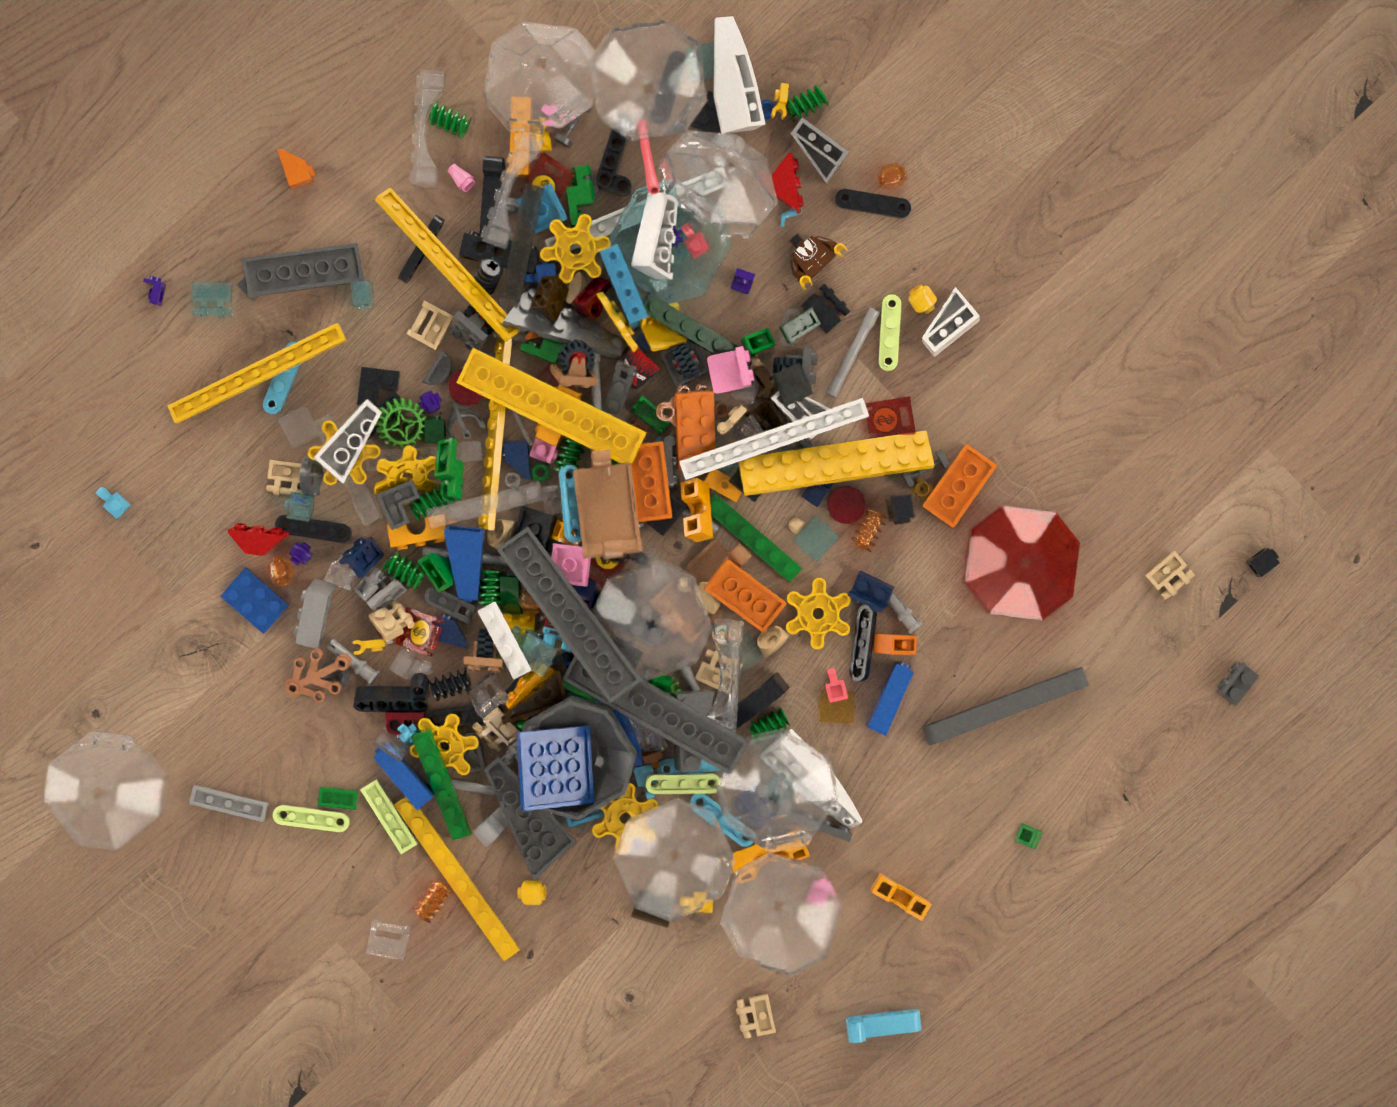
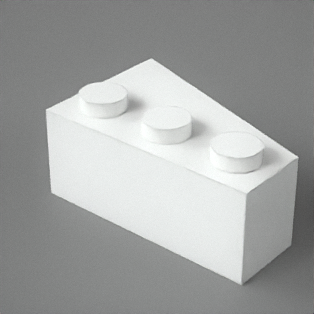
(952, 322)
(799, 410)

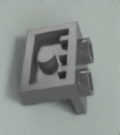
(1237, 683)

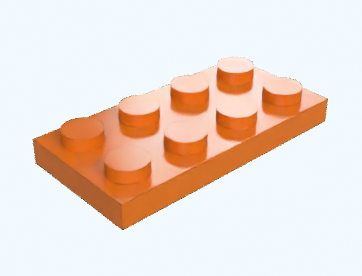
(694, 424)
(651, 483)
(959, 485)
(745, 595)

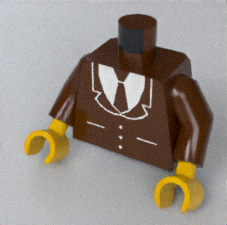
(812, 256)

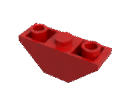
(788, 184)
(256, 539)

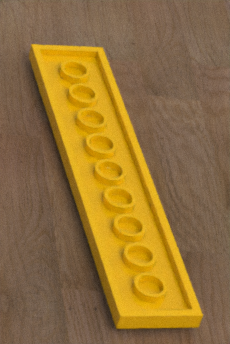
(551, 407)
(835, 463)

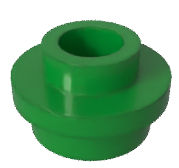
(535, 468)

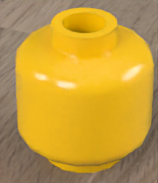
(922, 299)
(532, 892)

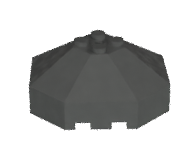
(610, 749)

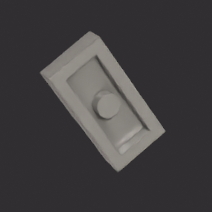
(387, 594)

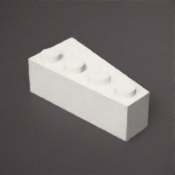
(656, 236)
(345, 446)

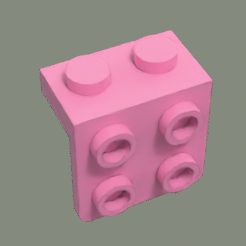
(730, 370)

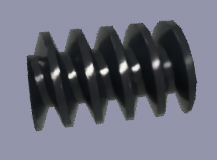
(489, 274)
(450, 685)

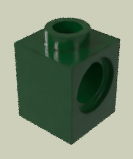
(435, 430)

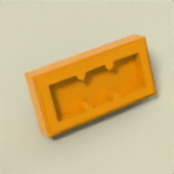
(720, 483)

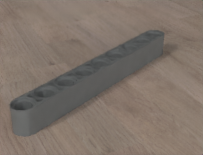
(1005, 706)

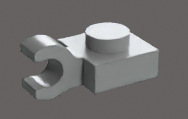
(368, 585)

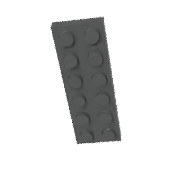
(302, 270)

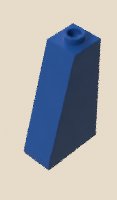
(466, 556)
(890, 698)
(405, 778)

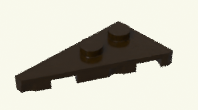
(540, 699)

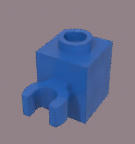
(544, 269)

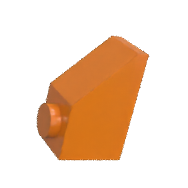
(296, 169)
(895, 644)

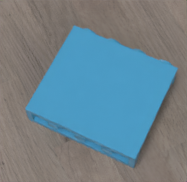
(623, 285)

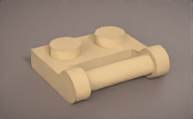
(435, 328)

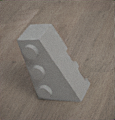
(820, 149)
(314, 613)

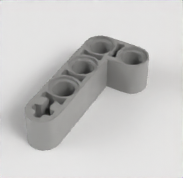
(491, 827)

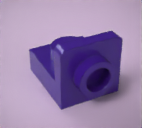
(742, 281)
(157, 292)

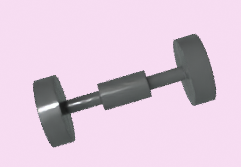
(563, 139)
(941, 459)

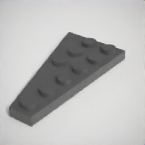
(568, 327)
(535, 831)

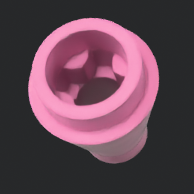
(462, 179)

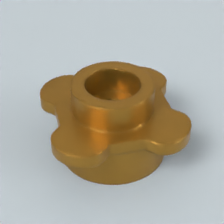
(916, 489)

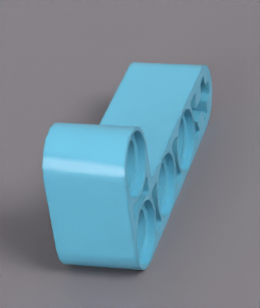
(882, 1024)

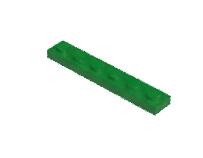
(753, 539)
(441, 784)

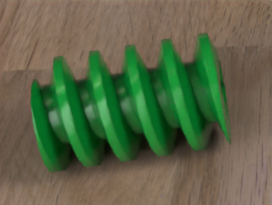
(806, 102)
(449, 120)
(570, 454)
(429, 501)
(404, 570)
(490, 588)
(770, 724)

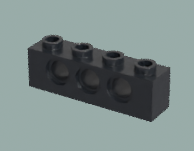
(469, 251)
(900, 509)

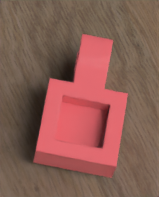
(695, 243)
(835, 689)

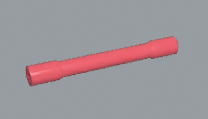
(651, 178)

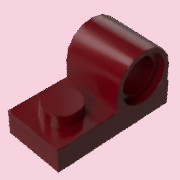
(587, 301)
(413, 717)

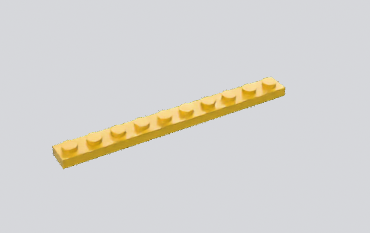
(446, 263)
(257, 373)
(494, 441)
(457, 879)

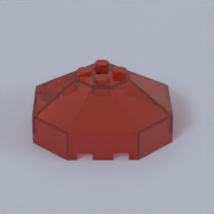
(994, 562)

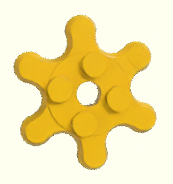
(577, 235)
(619, 320)
(409, 464)
(357, 473)
(818, 627)
(457, 743)
(613, 810)

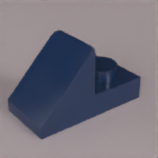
(816, 493)

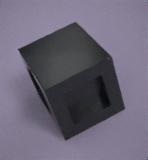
(1263, 561)

